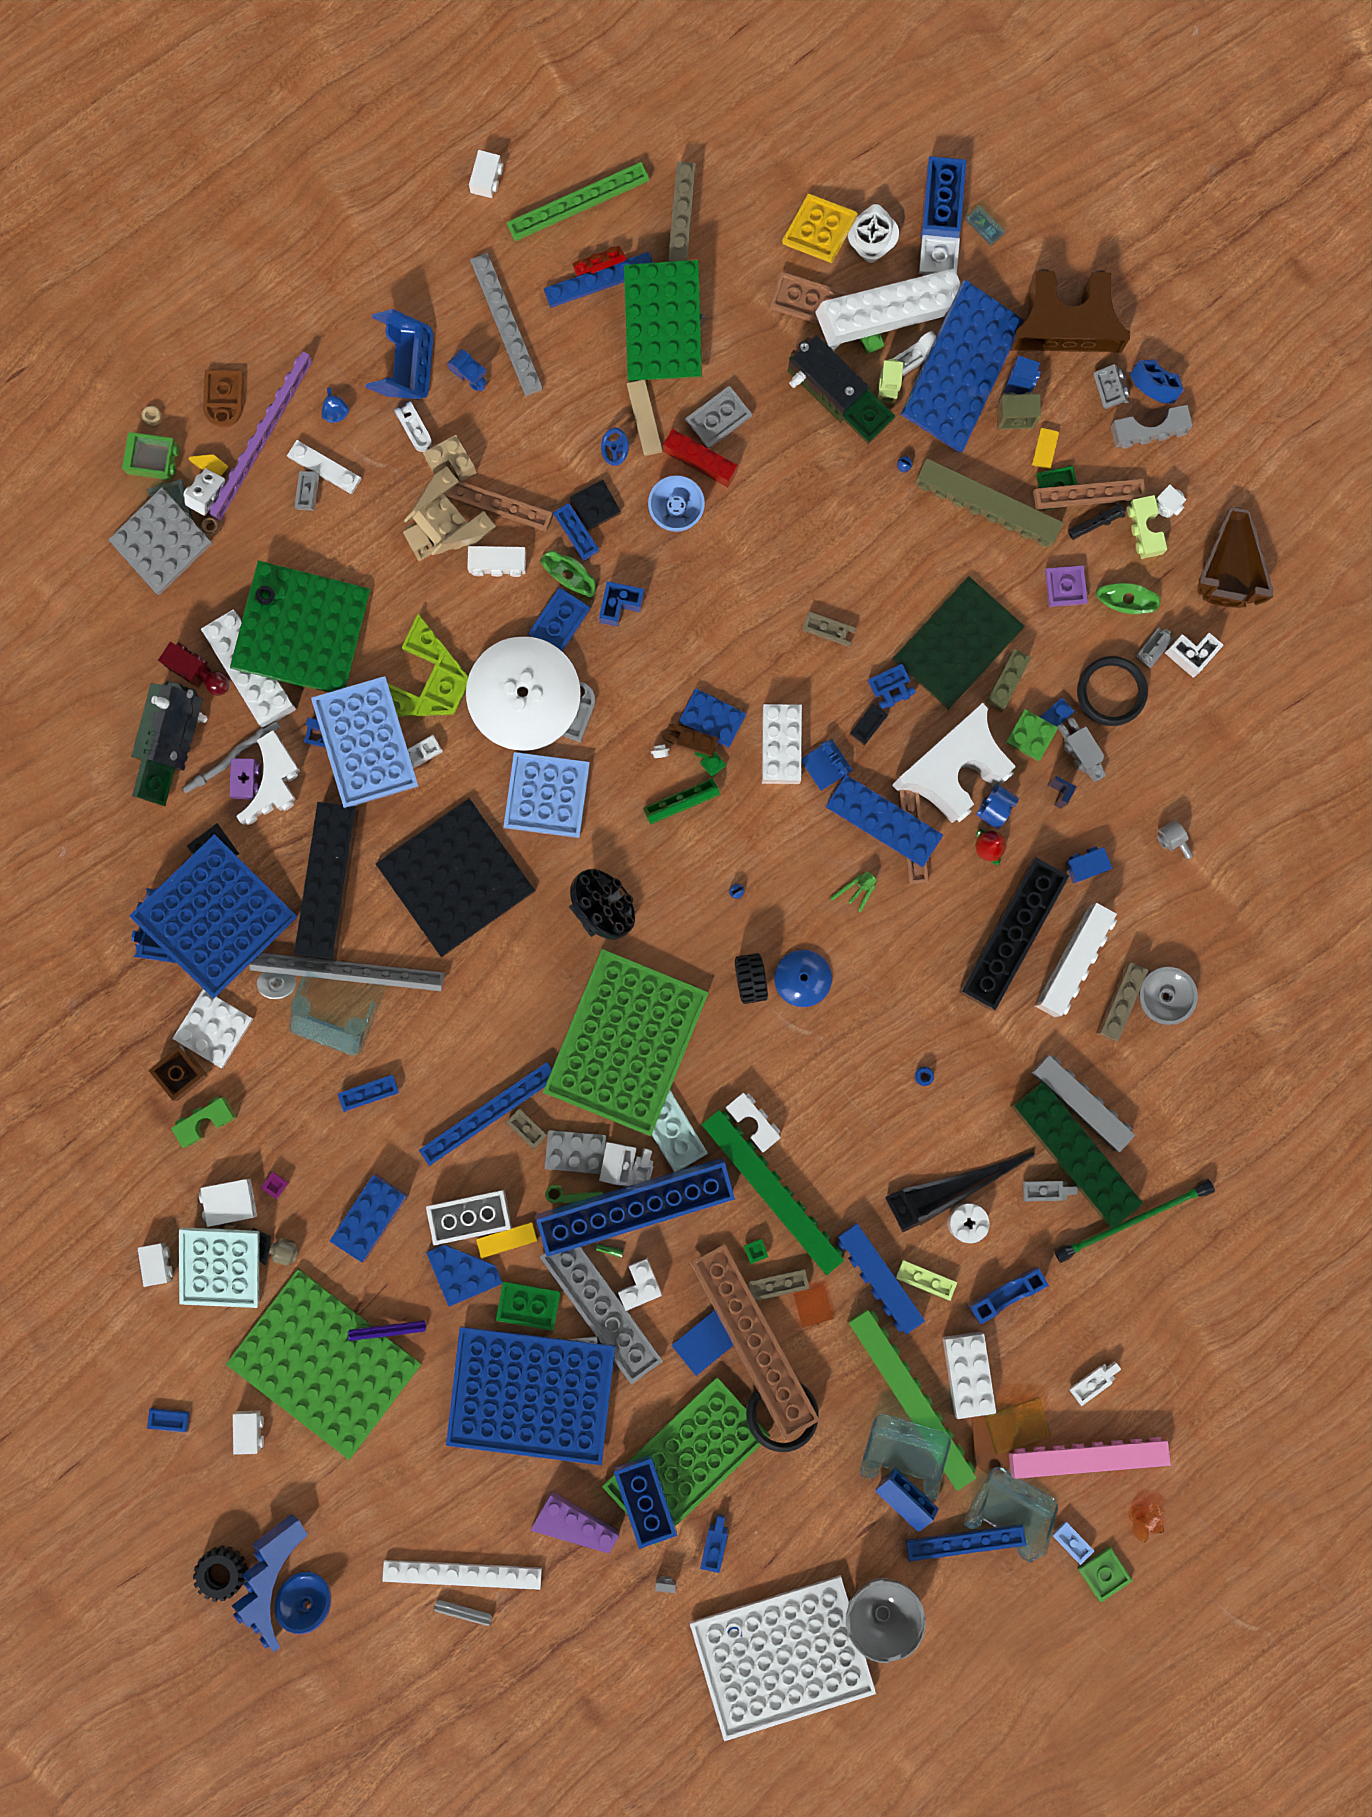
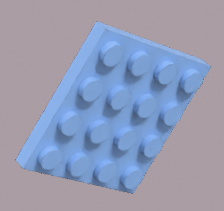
(546, 795)

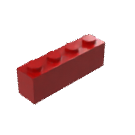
(700, 458)

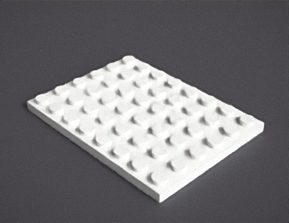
(785, 1663)

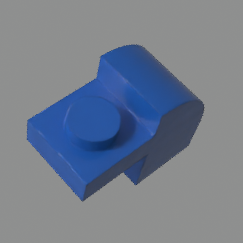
(466, 367)

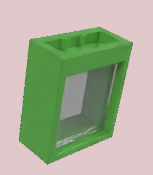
(150, 456)

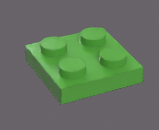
(1031, 735)

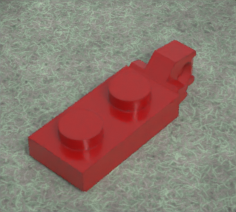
(599, 261)

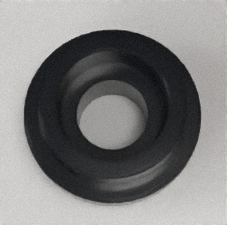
(265, 590)

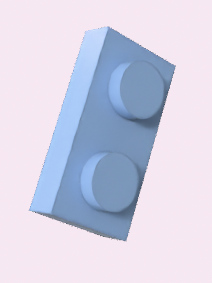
(1072, 1542)

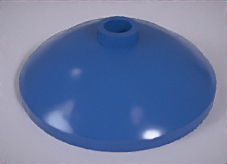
(800, 992)
(293, 1601)

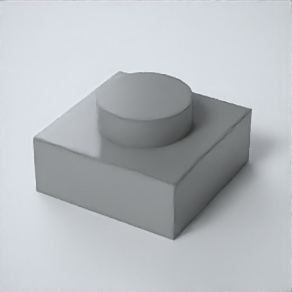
(665, 1584)

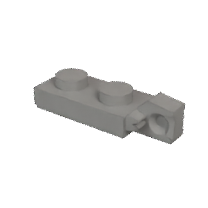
(1047, 1190)

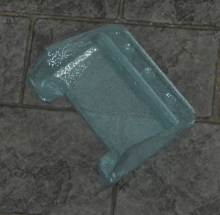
(909, 1449)
(1013, 1502)

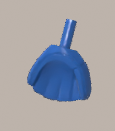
(334, 408)

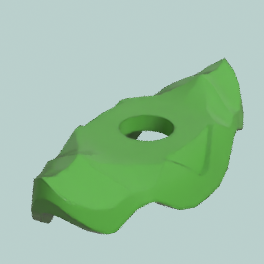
(557, 564)
(1144, 599)

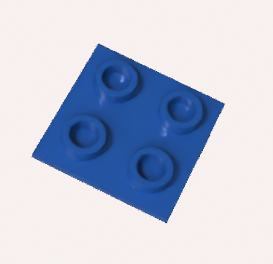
(826, 764)

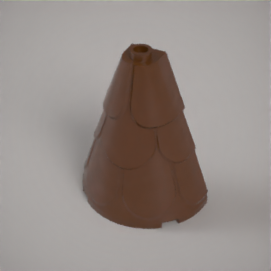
(1235, 565)

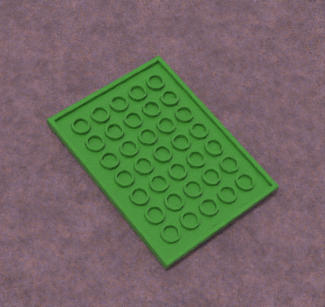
(626, 1042)
(314, 1372)

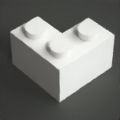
(1193, 657)
(645, 1286)

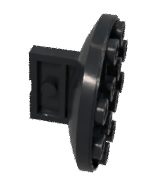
(600, 905)

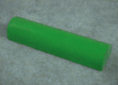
(681, 801)

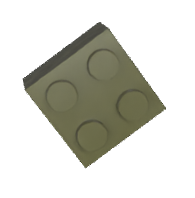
(1018, 411)

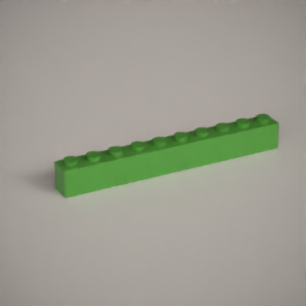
(908, 1391)

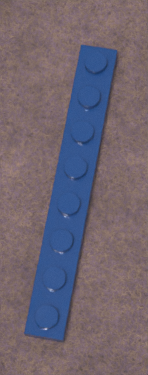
(486, 1115)

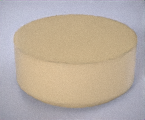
(151, 416)

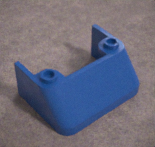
(411, 358)

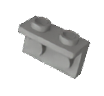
(1111, 386)

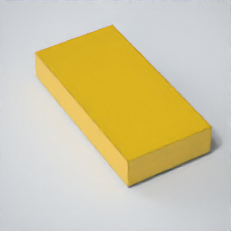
(1045, 448)

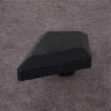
(264, 1245)

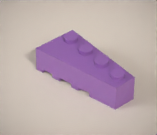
(573, 1524)

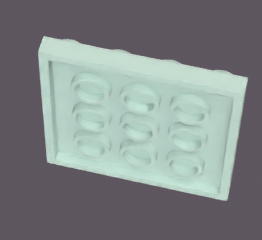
(219, 1267)

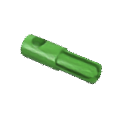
(610, 1250)

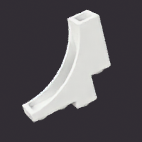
(273, 790)

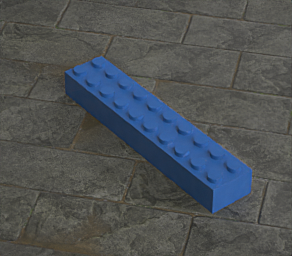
(634, 1207)

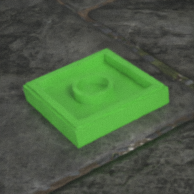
(1105, 1574)

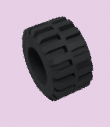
(751, 978)
(205, 1580)

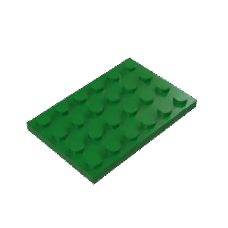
(663, 320)

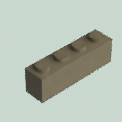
(1122, 1001)

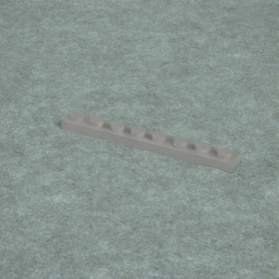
(506, 324)

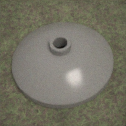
(1180, 991)

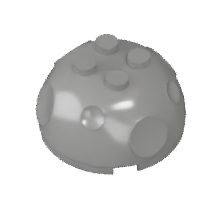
(885, 1620)

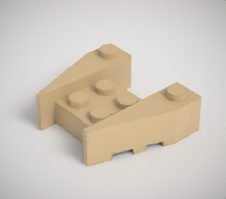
(442, 520)

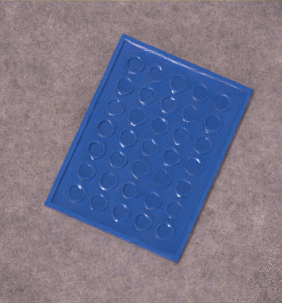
(530, 1395)

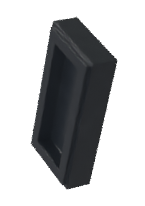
(868, 724)

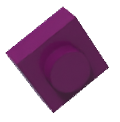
(275, 1185)

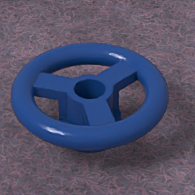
(618, 447)

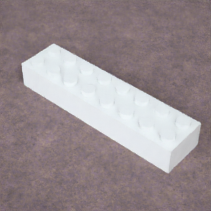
(887, 307)

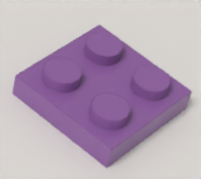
(1066, 586)

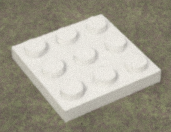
(213, 1029)

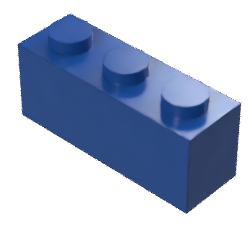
(1023, 376)
(907, 1499)

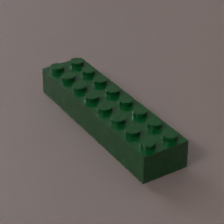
(1076, 1154)

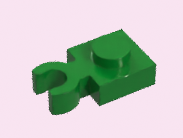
(712, 765)

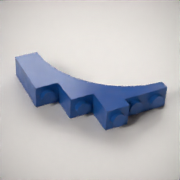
(260, 1579)

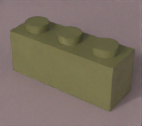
(1008, 680)

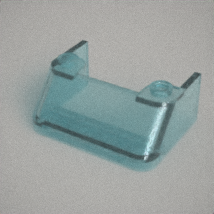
(347, 1040)

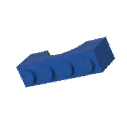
(1008, 1293)

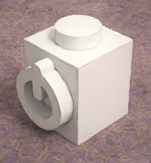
(1170, 502)

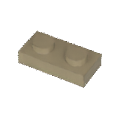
(526, 1128)

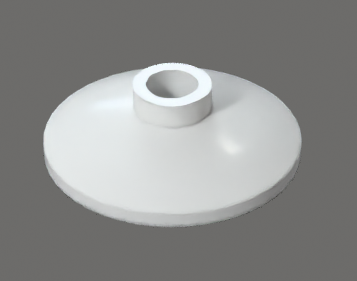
(276, 985)

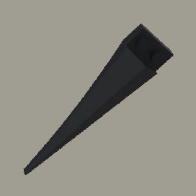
(923, 1202)

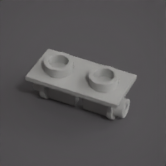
(1155, 647)

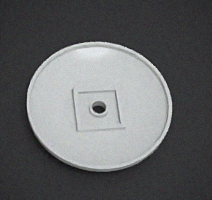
(528, 720)

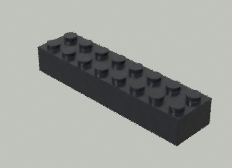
(326, 881)
(1014, 934)

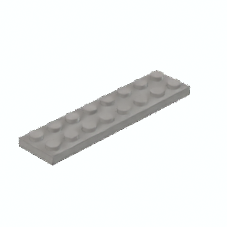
(603, 1312)

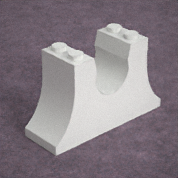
(964, 747)

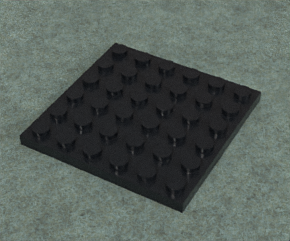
(455, 877)

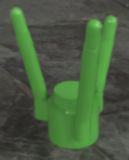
(866, 882)

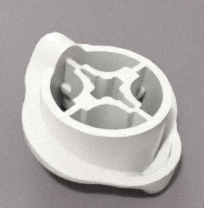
(882, 240)

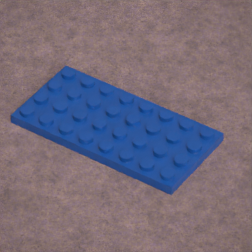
(962, 366)

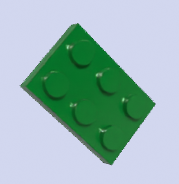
(528, 1305)

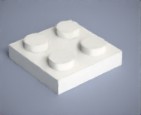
(938, 254)

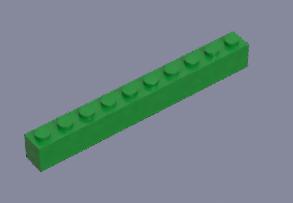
(772, 1192)

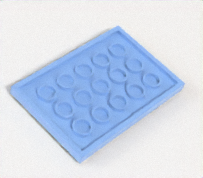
(364, 742)

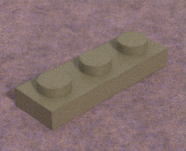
(779, 1284)

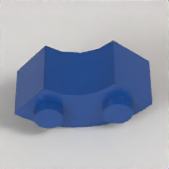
(1156, 381)

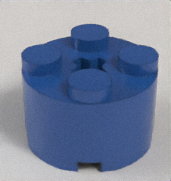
(997, 806)

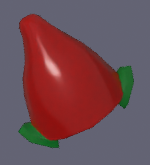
(990, 846)

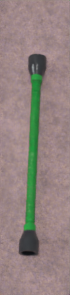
(1202, 1189)

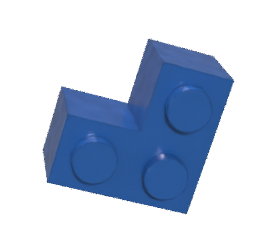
(617, 598)

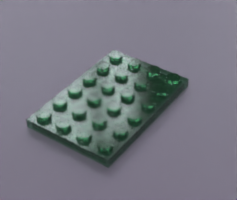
(958, 642)

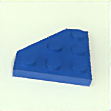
(462, 1274)

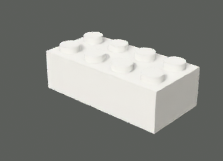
(781, 744)
(469, 1217)
(969, 1375)

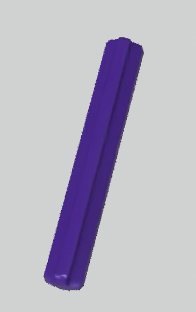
(386, 1330)

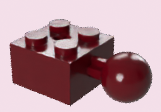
(193, 669)

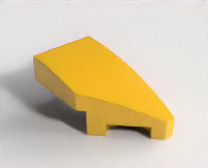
(209, 462)

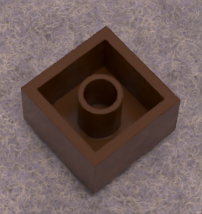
(178, 1073)

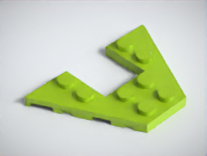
(445, 685)

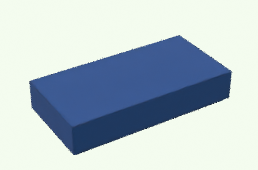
(168, 1420)

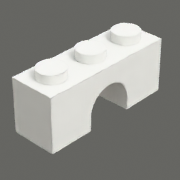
(743, 1107)

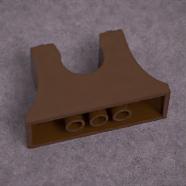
(1068, 328)

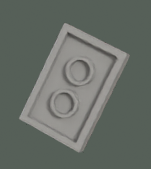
(718, 417)
(575, 1151)

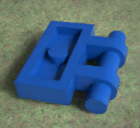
(888, 681)

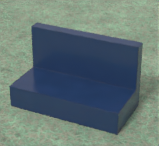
(1066, 789)

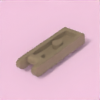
(827, 628)

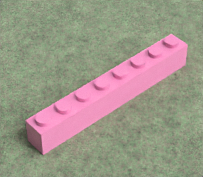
(1089, 1458)

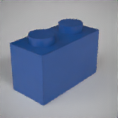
(1088, 865)

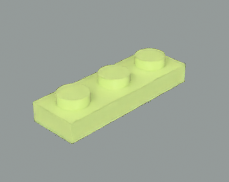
(926, 1280)

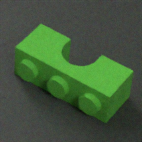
(188, 1130)

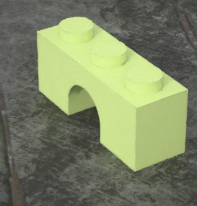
(890, 381)
(1148, 542)

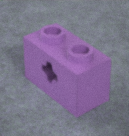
(239, 770)

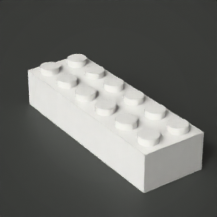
(262, 694)
(1076, 960)

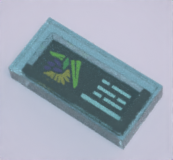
(985, 225)

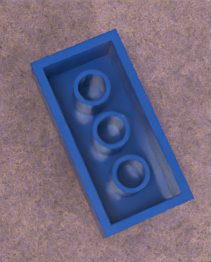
(943, 197)
(368, 1218)
(645, 1501)

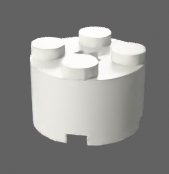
(978, 1228)

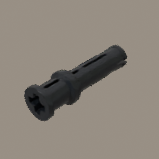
(1105, 517)

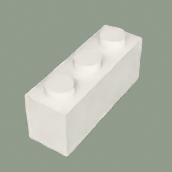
(496, 560)

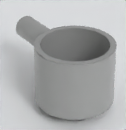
(1174, 836)

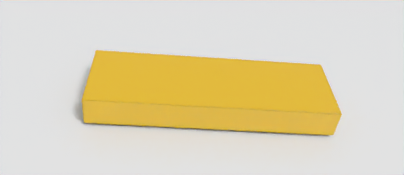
(506, 1240)

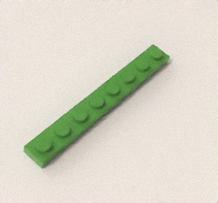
(578, 201)

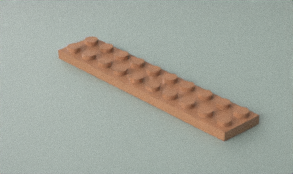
(754, 1342)

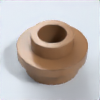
(210, 521)

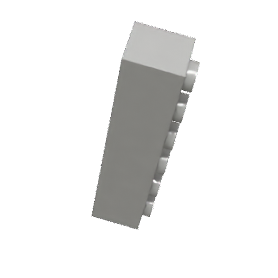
(1083, 1104)

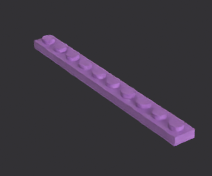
(257, 442)

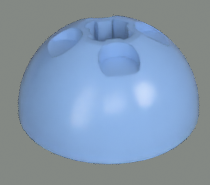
(670, 496)

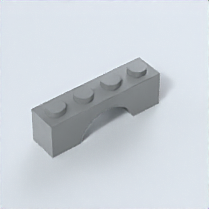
(1129, 431)

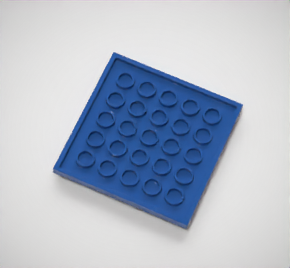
(213, 916)

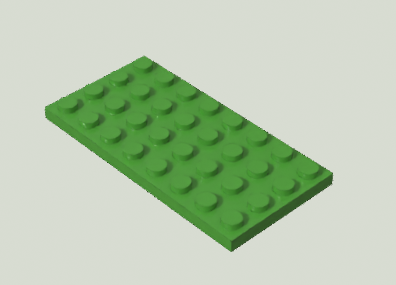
(697, 1449)

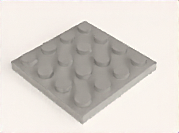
(160, 541)

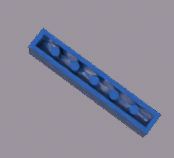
(881, 1279)

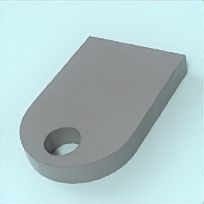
(583, 716)

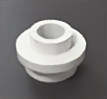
(660, 751)

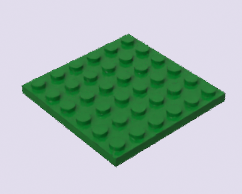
(304, 633)

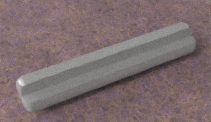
(463, 1612)

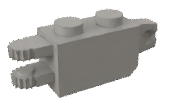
(1083, 750)

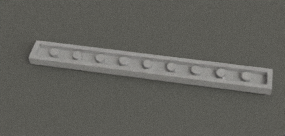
(348, 971)

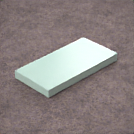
(677, 1136)

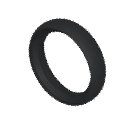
(1133, 670)
(773, 1445)

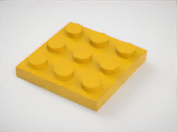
(820, 228)

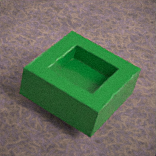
(756, 1251)

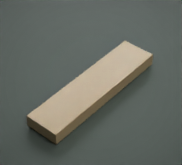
(644, 417)

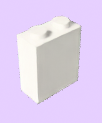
(228, 1202)

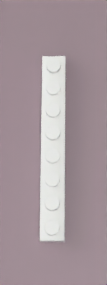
(462, 1574)

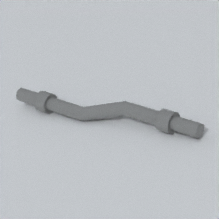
(201, 780)

